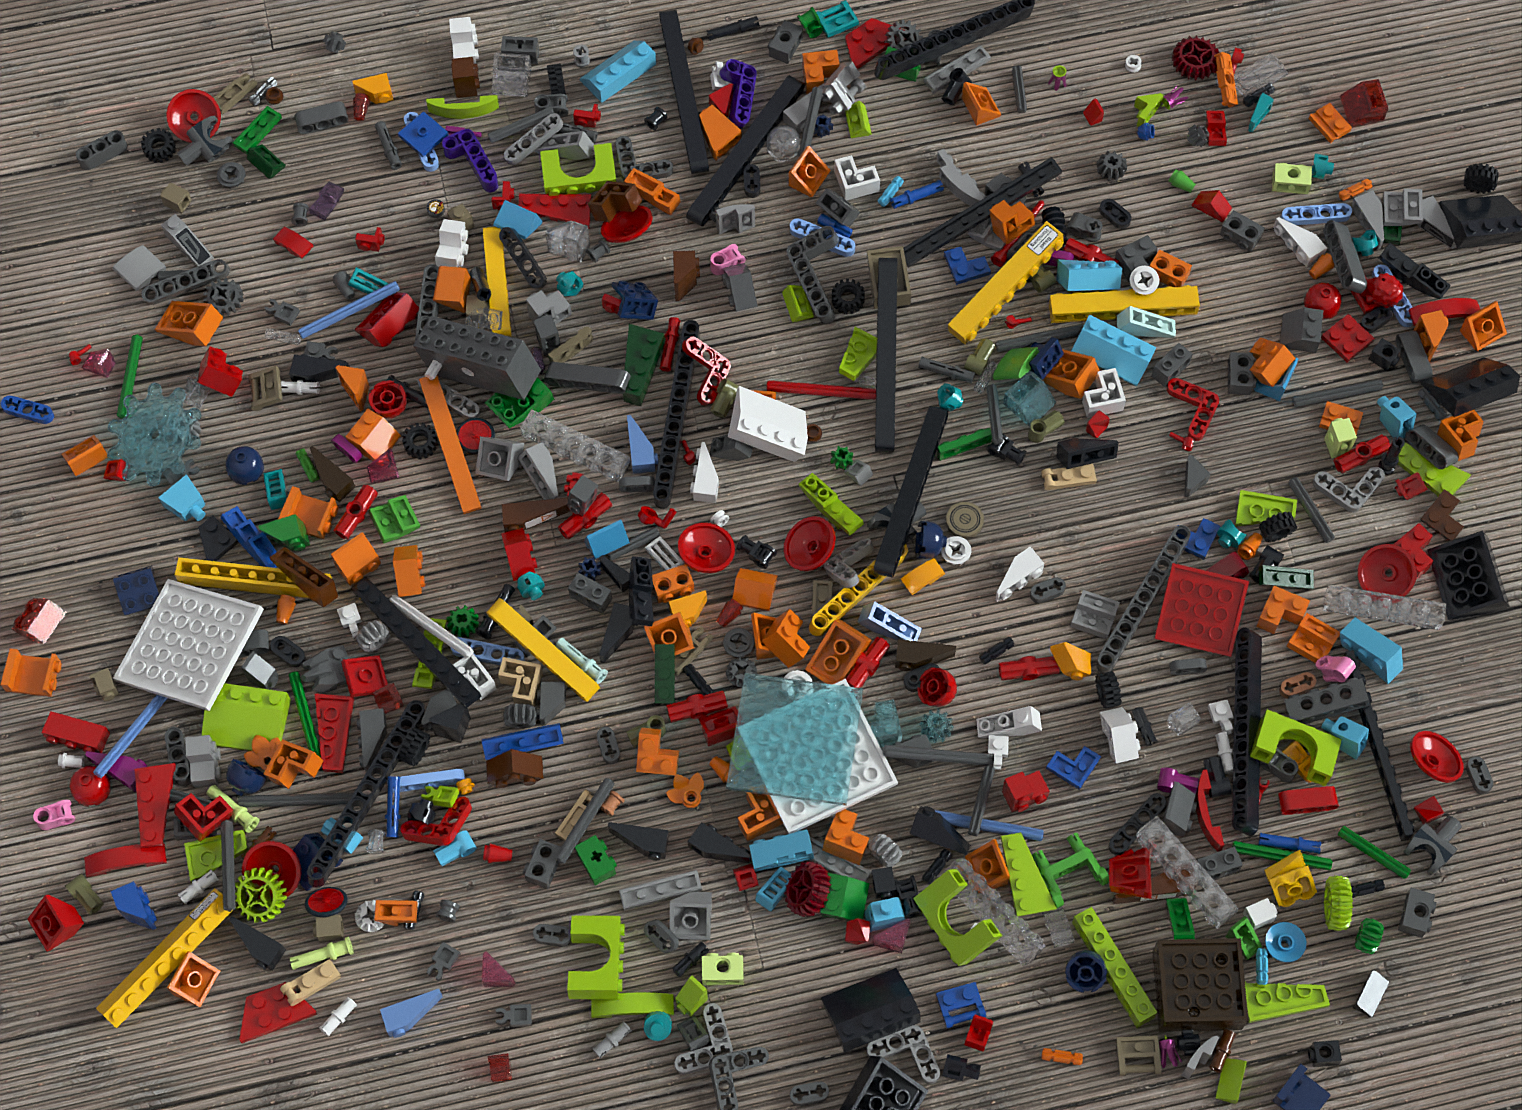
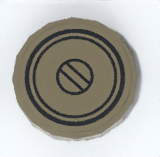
(965, 519)

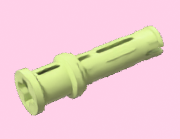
(239, 812)
(331, 951)

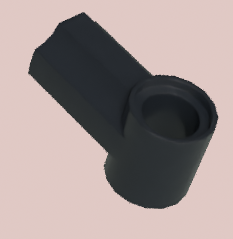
(955, 87)
(1269, 557)
(1219, 782)

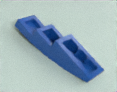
(249, 537)

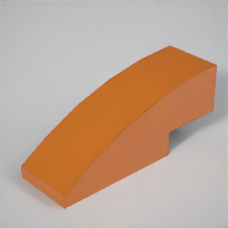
(654, 191)

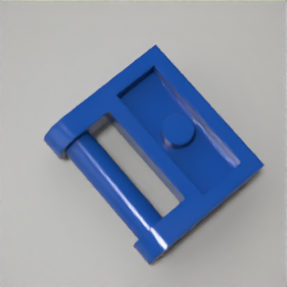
(960, 998)

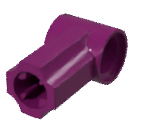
(1168, 776)

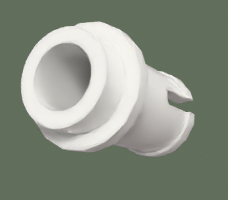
(71, 761)

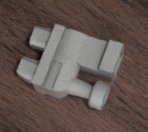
(836, 87)

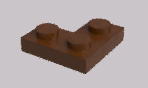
(1438, 516)

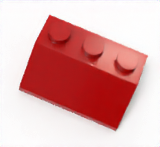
(388, 319)

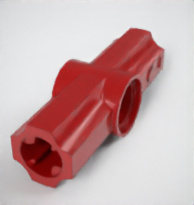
(1086, 253)
(1353, 459)
(350, 521)
(577, 522)
(868, 663)
(1028, 668)
(697, 706)

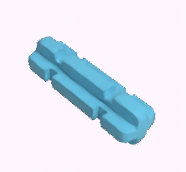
(890, 191)
(1262, 966)

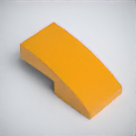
(922, 575)
(1297, 753)

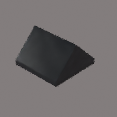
(451, 723)

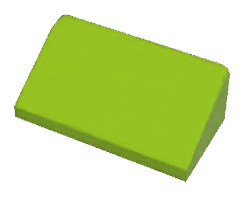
(858, 120)
(797, 303)
(1231, 1080)

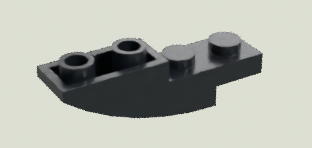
(1412, 274)
(640, 591)

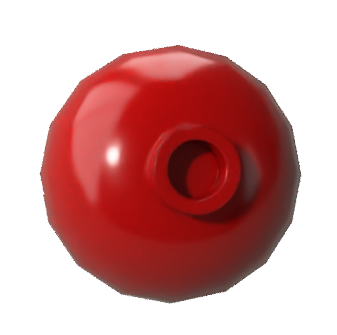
(1324, 297)
(388, 399)
(937, 687)
(88, 788)

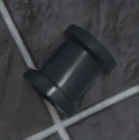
(655, 118)

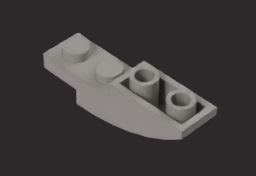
(960, 185)

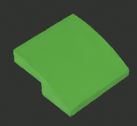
(1015, 363)
(394, 519)

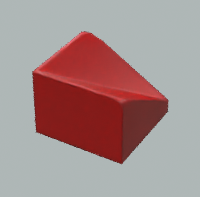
(1097, 424)
(1429, 810)
(857, 931)

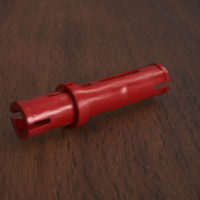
(671, 337)

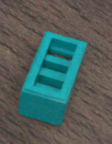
(1261, 110)
(276, 500)

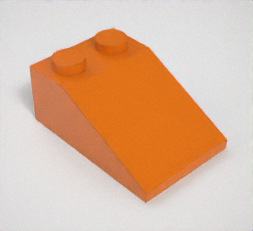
(190, 322)
(1073, 374)
(837, 653)

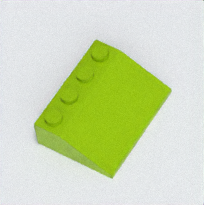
(243, 713)

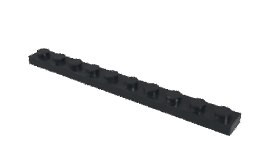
(980, 211)
(416, 642)
(1381, 756)

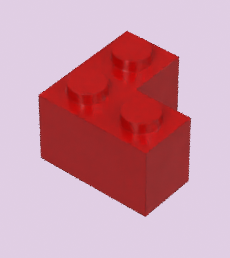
(217, 374)
(1414, 542)
(518, 549)
(1024, 790)
(202, 820)

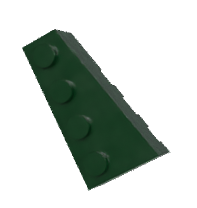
(641, 360)

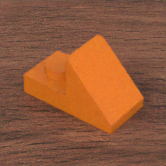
(395, 912)

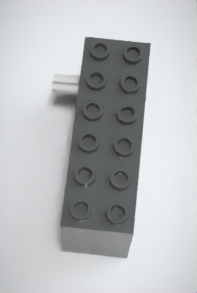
(477, 357)

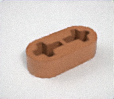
(1296, 681)

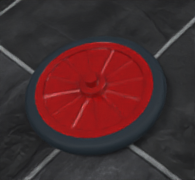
(471, 431)
(326, 902)

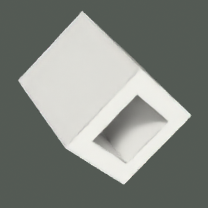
(1260, 913)

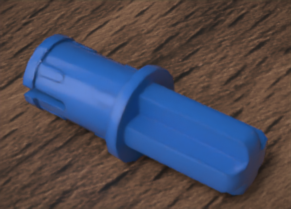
(841, 229)

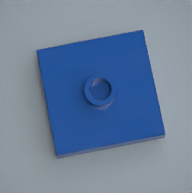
(423, 134)

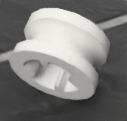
(1134, 59)
(719, 518)

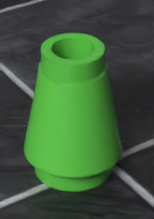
(1181, 181)

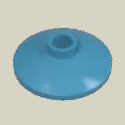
(1289, 933)

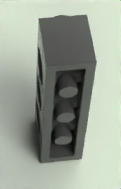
(1337, 706)

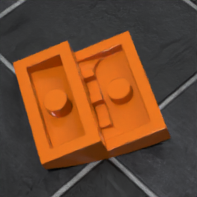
(1313, 638)

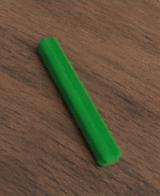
(1374, 852)

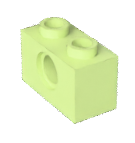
(1284, 183)
(1340, 437)
(732, 976)

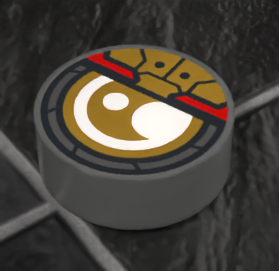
(435, 208)

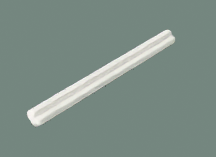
(432, 627)

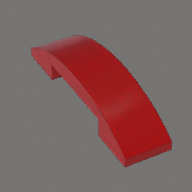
(1450, 307)
(1212, 834)
(124, 857)

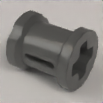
(300, 214)
(598, 250)

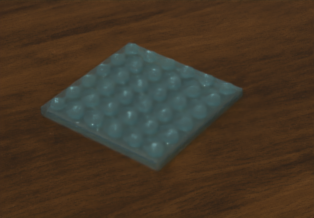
(795, 739)

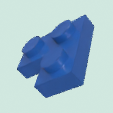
(965, 270)
(1201, 541)
(1075, 771)

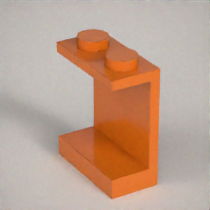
(311, 511)
(30, 674)

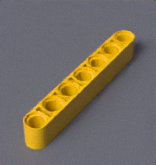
(497, 277)
(852, 595)
(543, 649)

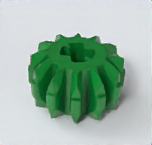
(462, 615)
(1369, 936)

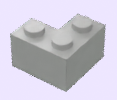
(552, 304)
(203, 760)

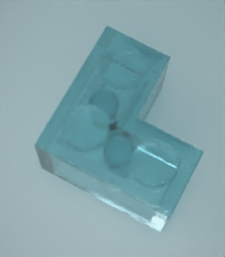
(887, 725)

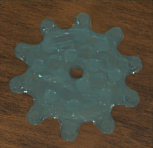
(136, 432)

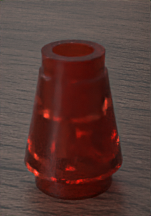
(360, 106)
(730, 611)

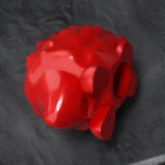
(1384, 290)

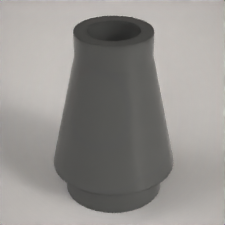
(341, 281)

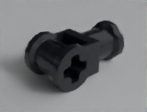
(1006, 450)
(758, 552)
(906, 890)

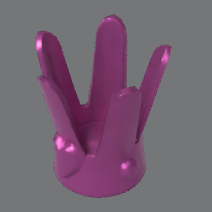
(1058, 74)
(1169, 99)
(1168, 1046)

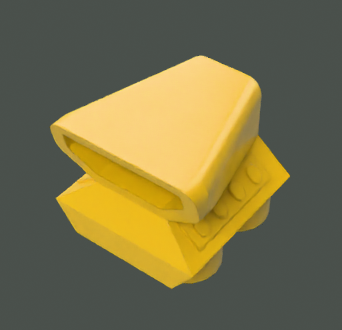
(1290, 880)

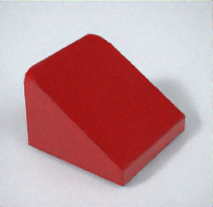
(1094, 112)
(114, 470)
(745, 877)

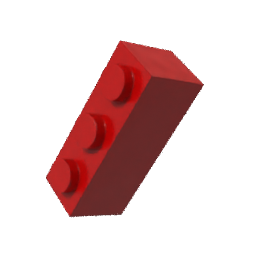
(75, 733)

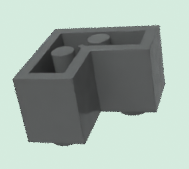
(1135, 255)
(741, 287)

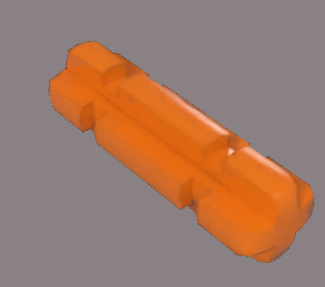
(1355, 189)
(1062, 1056)

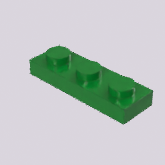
(257, 129)
(964, 443)
(1180, 918)

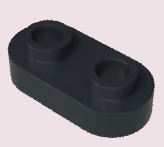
(1117, 213)
(288, 652)
(916, 673)

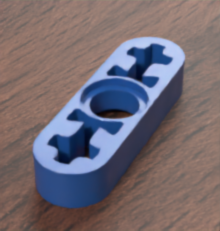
(21, 404)

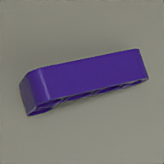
(744, 79)
(478, 160)

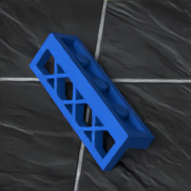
(523, 740)

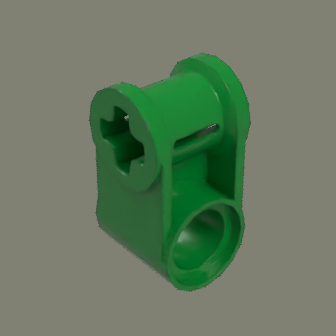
(811, 23)

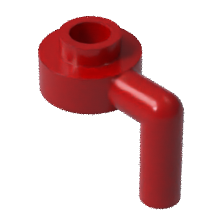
(1237, 57)
(649, 516)

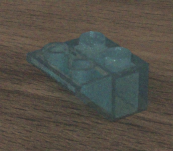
(1029, 398)

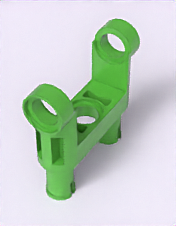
(1082, 857)

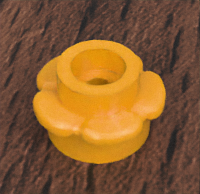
(465, 786)

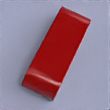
(1308, 800)

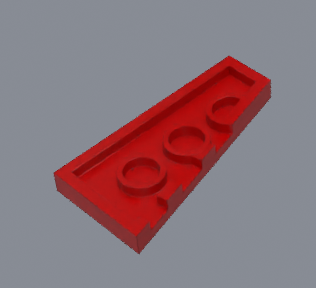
(559, 207)
(334, 723)
(153, 796)

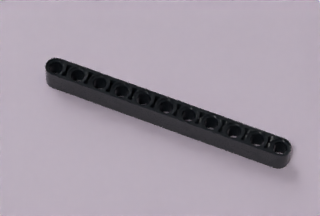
(952, 38)
(684, 92)
(744, 151)
(886, 355)
(675, 421)
(911, 492)
(1246, 723)
(362, 800)

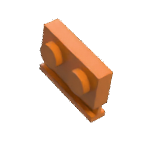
(1330, 123)
(1334, 411)

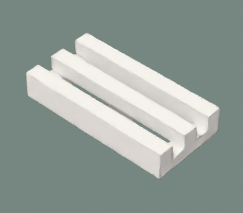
(648, 548)

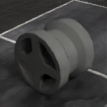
(447, 910)

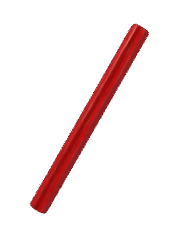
(820, 389)

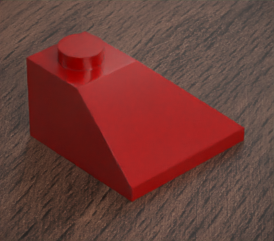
(54, 921)

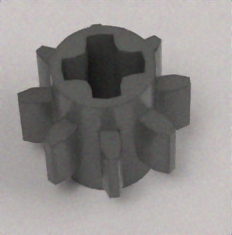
(334, 42)
(1197, 135)

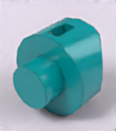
(1321, 166)
(1366, 243)
(566, 283)
(949, 399)
(1230, 535)
(533, 588)
(657, 1025)

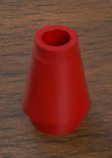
(495, 853)

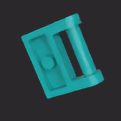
(838, 22)

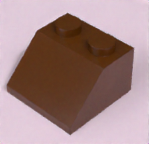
(685, 272)

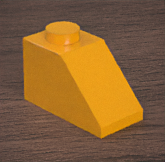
(376, 87)
(689, 606)
(1072, 660)

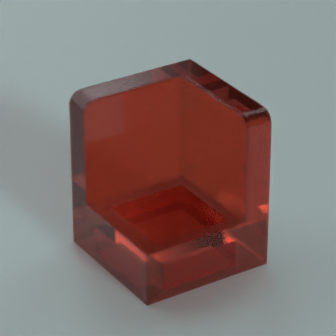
(388, 698)
(500, 1067)

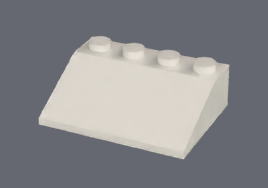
(768, 425)

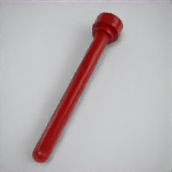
(1000, 257)

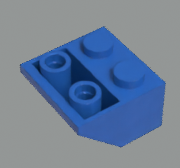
(133, 905)

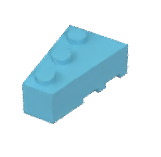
(1088, 275)
(1373, 649)
(781, 850)

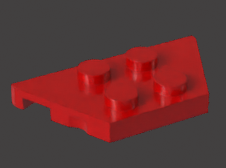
(867, 41)
(1131, 873)
(270, 1012)

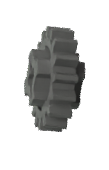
(897, 35)
(230, 296)

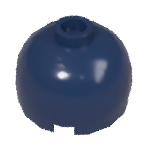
(244, 465)
(929, 540)
(244, 778)
(1086, 971)

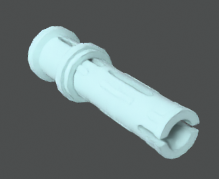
(587, 665)

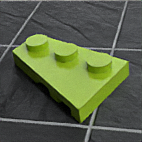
(859, 354)
(1257, 507)
(208, 853)

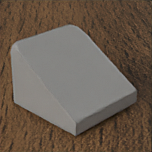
(859, 472)

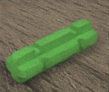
(307, 465)

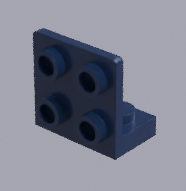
(636, 300)
(1046, 358)
(136, 590)
(306, 851)
(1301, 1093)

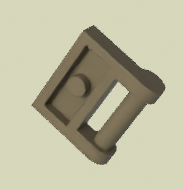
(270, 388)
(1138, 1048)

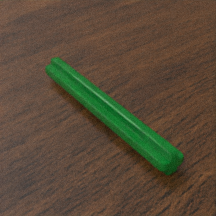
(130, 373)
(304, 712)
(1278, 854)

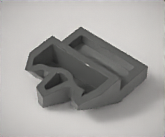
(326, 669)

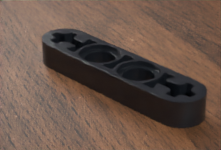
(523, 257)
(1135, 822)

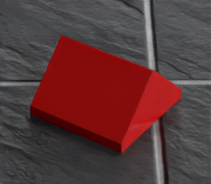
(719, 725)

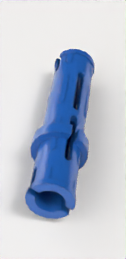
(911, 196)
(393, 781)
(1289, 843)

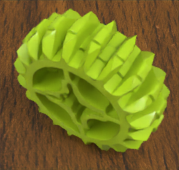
(1338, 903)
(272, 904)

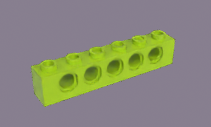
(1118, 972)

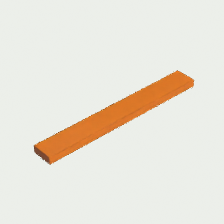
(450, 445)

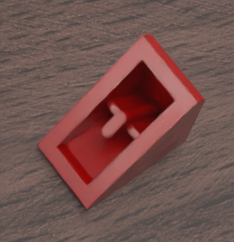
(722, 99)
(1213, 204)

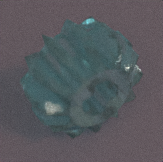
(936, 718)

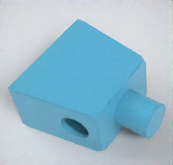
(1396, 416)
(184, 500)
(1353, 735)
(884, 913)

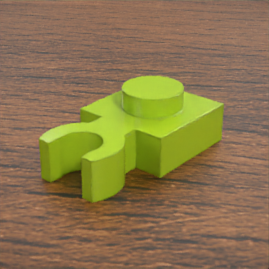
(443, 796)

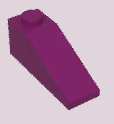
(121, 770)

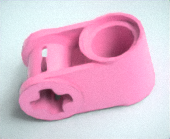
(727, 257)
(1335, 668)
(56, 815)

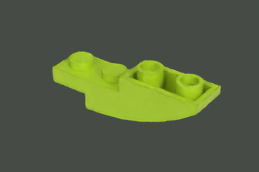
(829, 505)

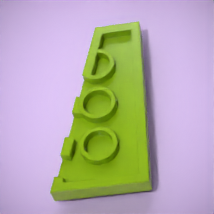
(1435, 479)
(1025, 880)
(1282, 1000)

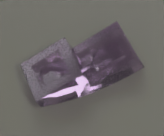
(327, 200)

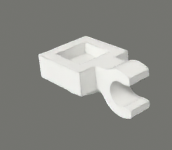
(716, 81)
(350, 618)
(1222, 714)
(998, 748)

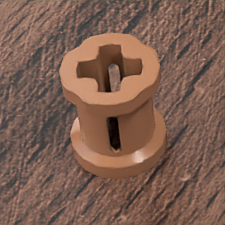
(611, 803)

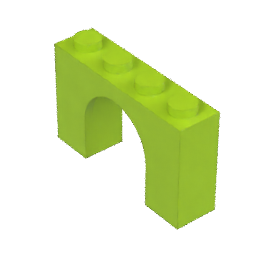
(558, 183)
(1321, 746)
(934, 903)
(605, 981)

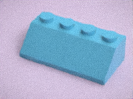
(619, 70)
(1114, 349)

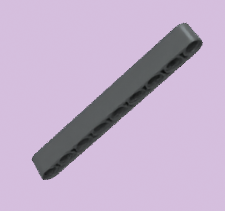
(1139, 606)

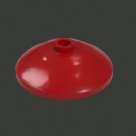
(188, 103)
(627, 225)
(804, 538)
(708, 540)
(1378, 560)
(1436, 757)
(274, 853)

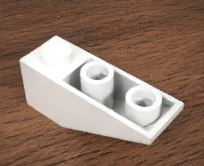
(1302, 242)
(706, 481)
(1022, 569)
(1010, 723)

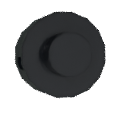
(421, 812)

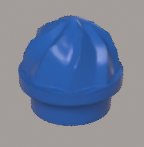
(1146, 131)

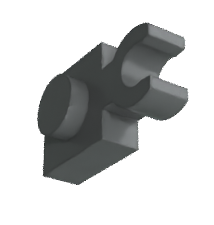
(284, 313)
(318, 350)
(173, 478)
(444, 958)
(519, 1015)

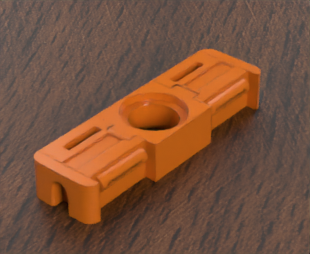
(1226, 79)

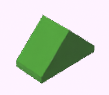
(1249, 939)

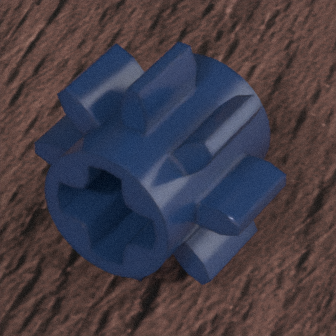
(823, 126)
(590, 568)

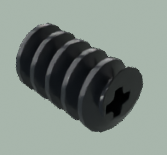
(1056, 218)

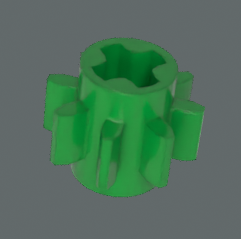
(844, 461)

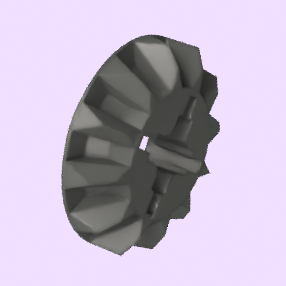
(230, 168)
(733, 636)
(732, 670)

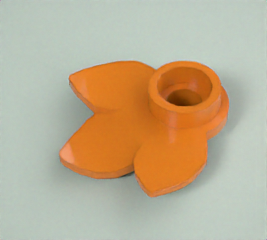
(261, 751)
(686, 788)

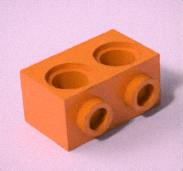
(1171, 266)
(670, 578)

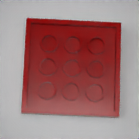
(1201, 609)

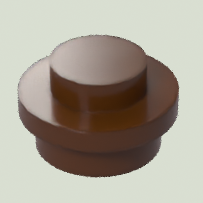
(695, 45)
(274, 95)
(814, 433)

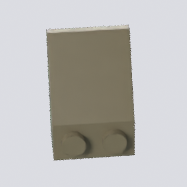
(903, 284)

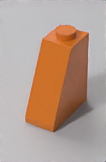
(718, 131)

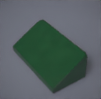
(265, 161)

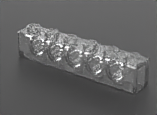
(535, 422)
(1384, 607)
(1185, 861)
(982, 910)

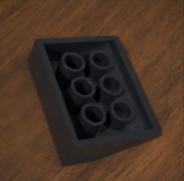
(1483, 221)
(1472, 385)
(1468, 576)
(871, 1009)
(884, 1088)

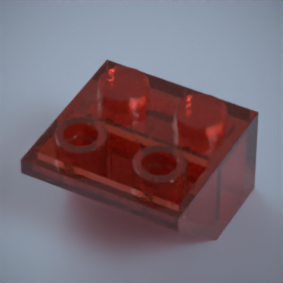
(1365, 103)
(38, 620)

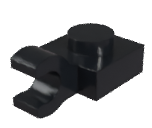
(957, 1068)

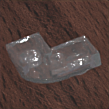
(485, 318)

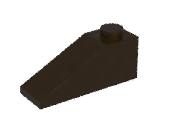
(335, 481)
(915, 654)

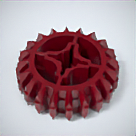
(1192, 62)
(807, 889)

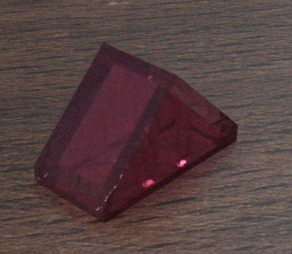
(100, 362)
(383, 468)
(893, 937)
(494, 974)

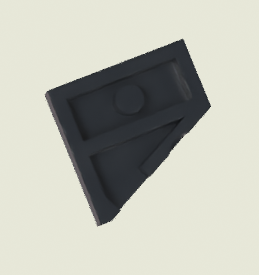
(216, 539)

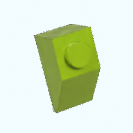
(691, 997)

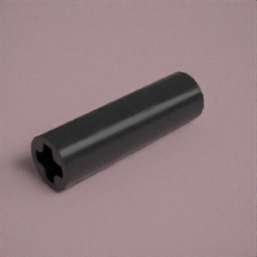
(480, 284)

